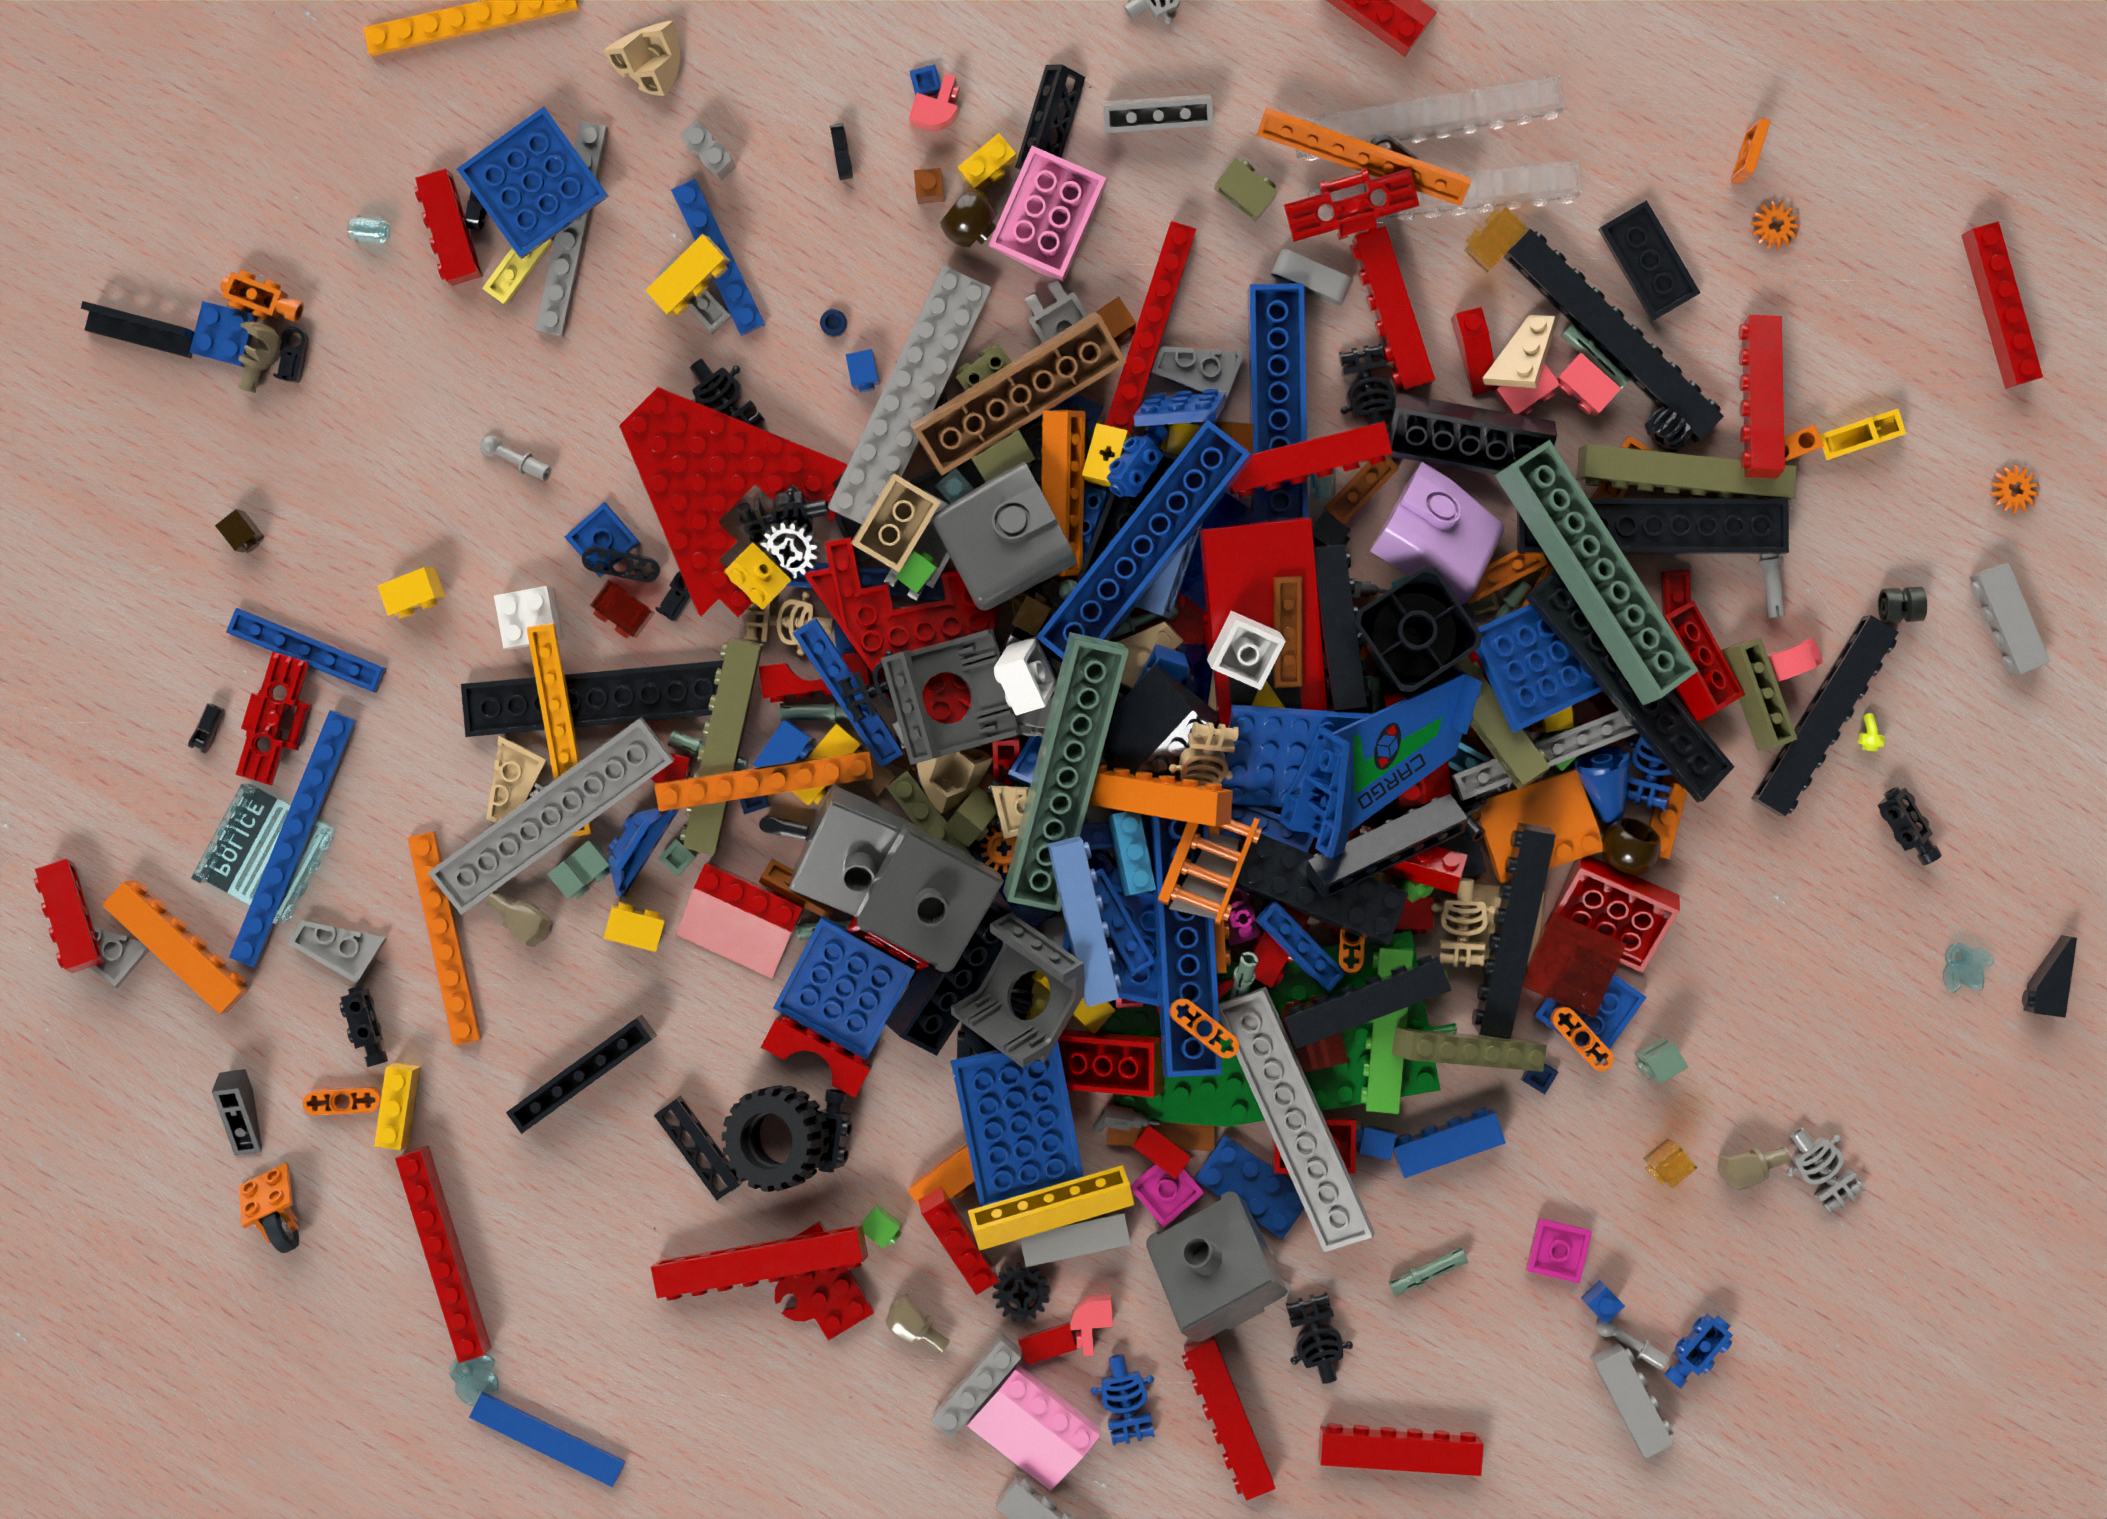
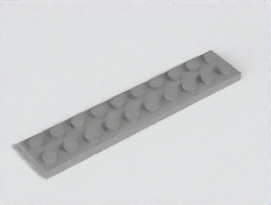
(911, 391)
(551, 815)
(1295, 1120)

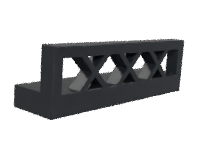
(1045, 113)
(138, 330)
(704, 1145)

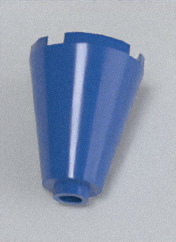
(1605, 781)

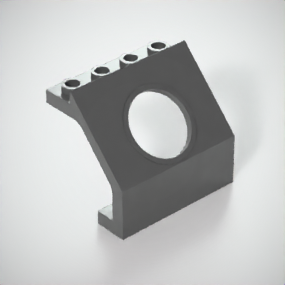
(974, 662)
(990, 1009)

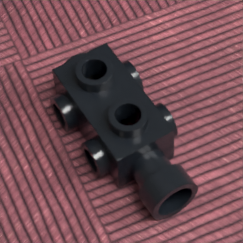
(1903, 820)
(360, 1022)
(838, 1134)

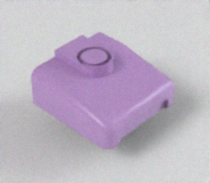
(1440, 529)

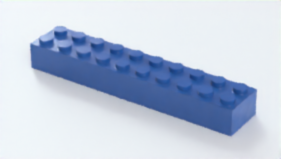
(1277, 387)
(1149, 539)
(1183, 962)

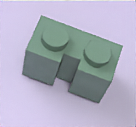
(580, 870)
(1660, 1061)

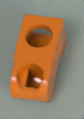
(1802, 442)

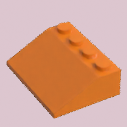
(1551, 803)

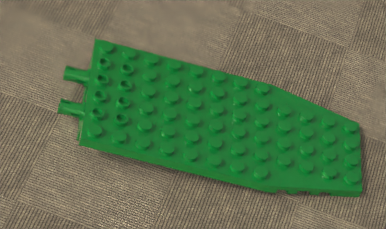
(1228, 1097)

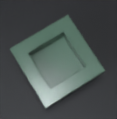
(677, 857)

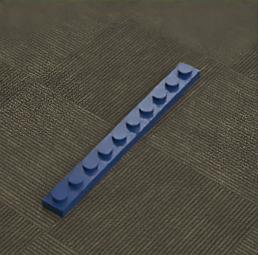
(293, 838)

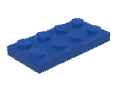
(1267, 1194)

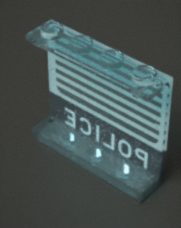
(244, 845)

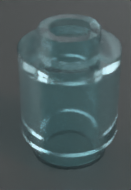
(368, 229)
(1322, 487)

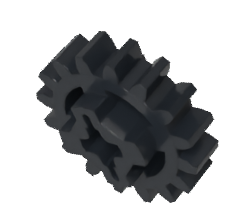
(1031, 1291)

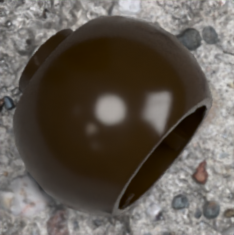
(970, 218)
(1631, 846)

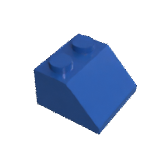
(786, 745)

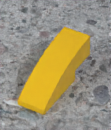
(1862, 434)

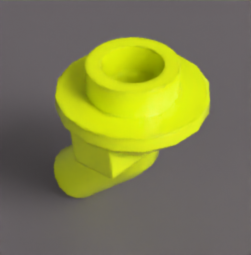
(1871, 740)

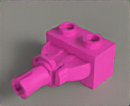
(1242, 918)

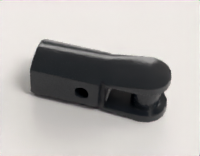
(208, 723)
(784, 827)

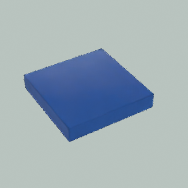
(604, 530)

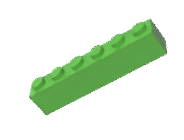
(1383, 1068)

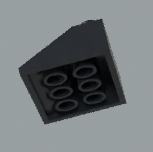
(1153, 724)

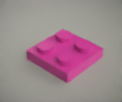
(1164, 1194)
(1558, 1250)

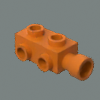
(258, 296)

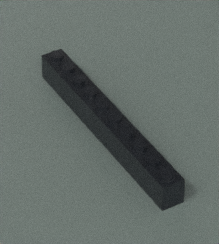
(1611, 333)

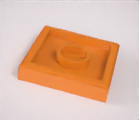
(1750, 151)

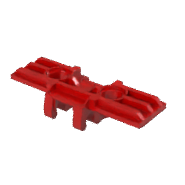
(1355, 212)
(265, 715)

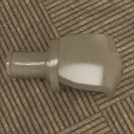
(262, 357)
(522, 919)
(1750, 1169)
(912, 1326)

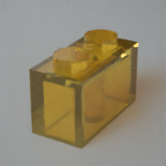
(1496, 239)
(1669, 1164)

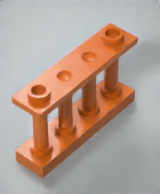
(1182, 865)

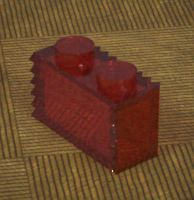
(622, 609)

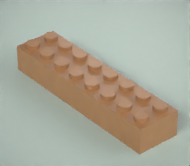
(1018, 393)

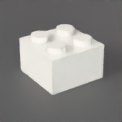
(525, 609)
(1246, 650)
(1025, 676)

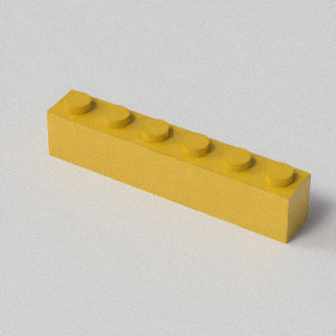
(1051, 1207)

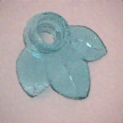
(1966, 970)
(477, 1378)

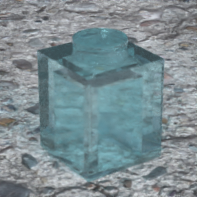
(954, 486)

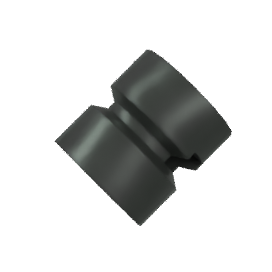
(1899, 605)

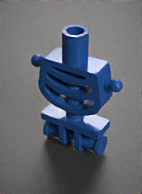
(1652, 773)
(1121, 1381)

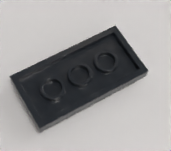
(1649, 260)

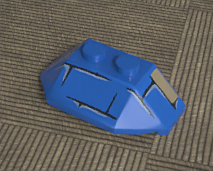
(636, 845)

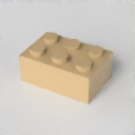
(895, 522)

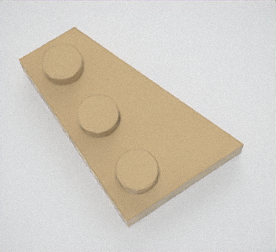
(1010, 807)

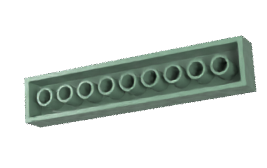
(1596, 573)
(1065, 765)

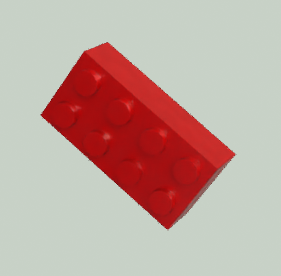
(1112, 1063)

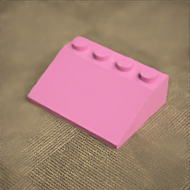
(1048, 213)
(1034, 1427)

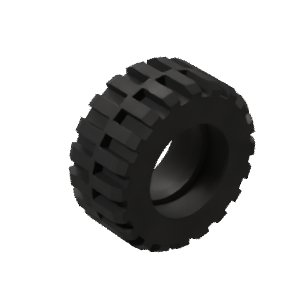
(744, 1142)

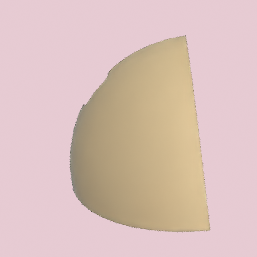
(648, 57)
(953, 776)

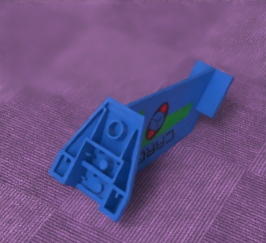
(1376, 760)

